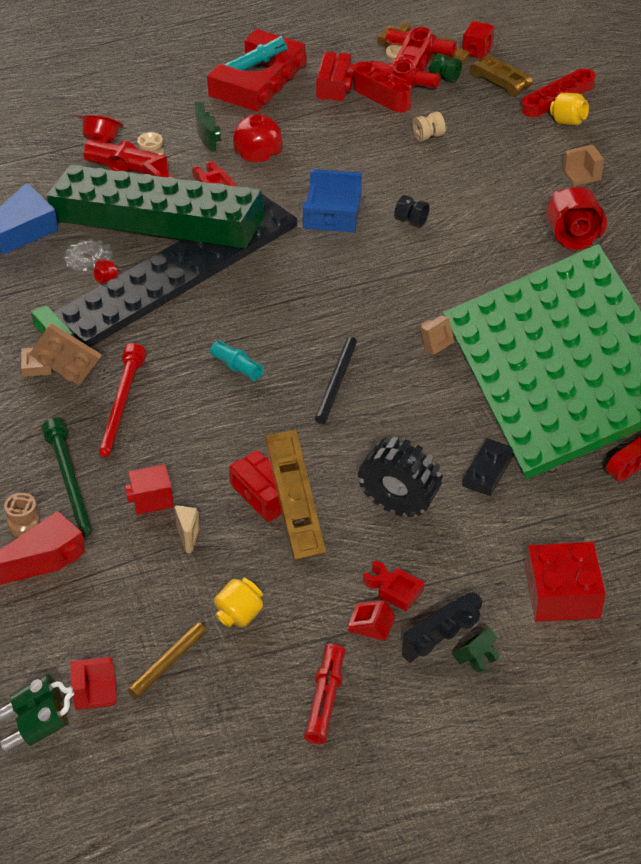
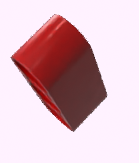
(382, 86)

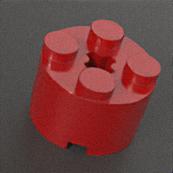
(575, 217)

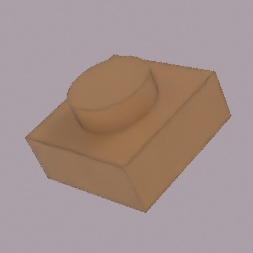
(31, 366)

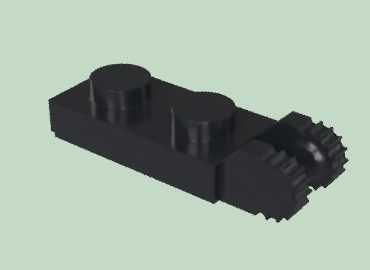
(441, 625)

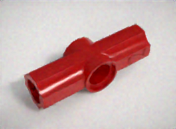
(117, 157)

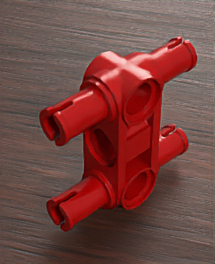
(414, 55)

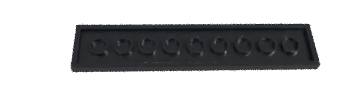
(162, 279)

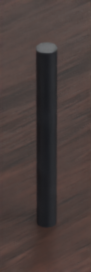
(335, 381)

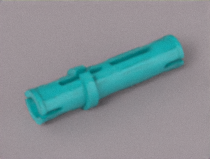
(260, 54)

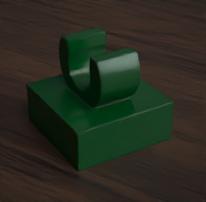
(475, 648)

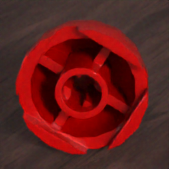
(257, 138)

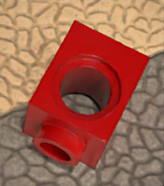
(478, 39)

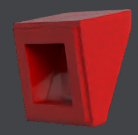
(372, 620)

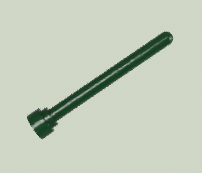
(55, 434)

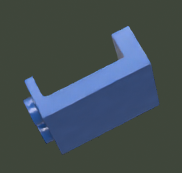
(333, 200)

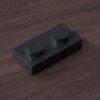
(488, 467)

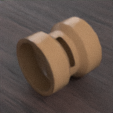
(21, 513)

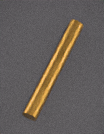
(166, 660)

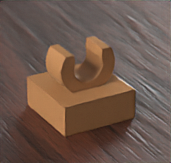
(436, 334)

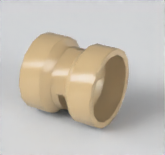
(428, 126)

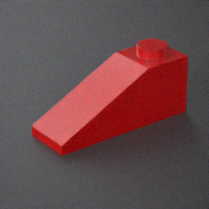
(41, 550)

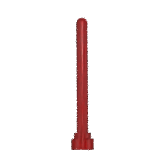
(132, 358)

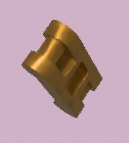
(502, 74)

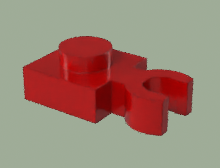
(396, 587)

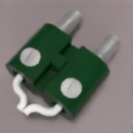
(37, 711)

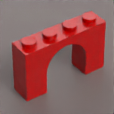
(256, 88)

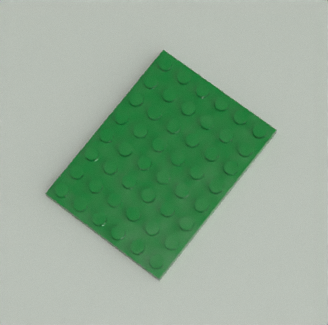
(556, 359)

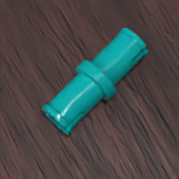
(237, 360)

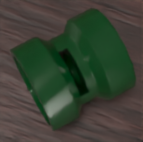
(446, 67)

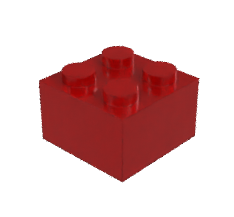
(564, 581)

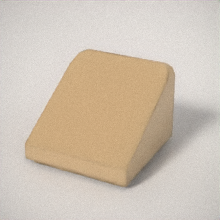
(188, 526)

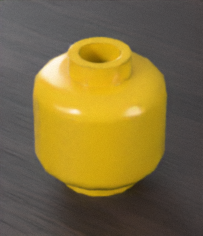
(569, 109)
(238, 603)

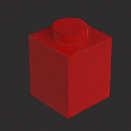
(149, 489)

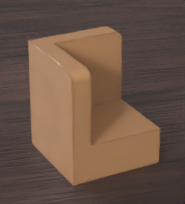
(583, 165)

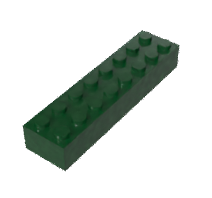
(157, 205)

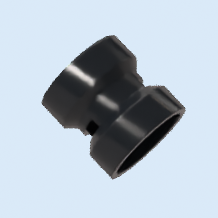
(412, 211)

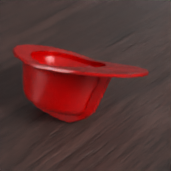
(100, 127)

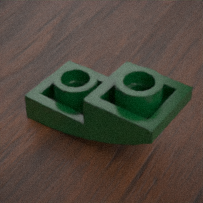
(206, 127)

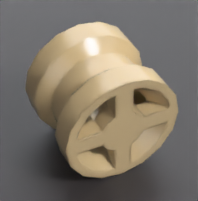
(151, 142)

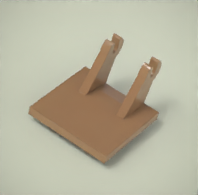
(65, 354)

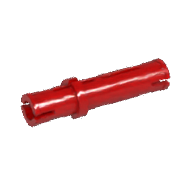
(318, 726)

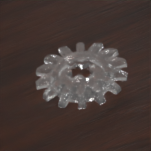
(76, 255)

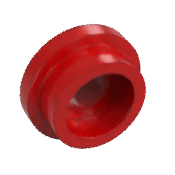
(104, 271)

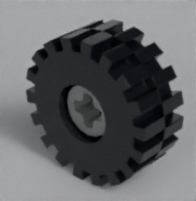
(400, 477)

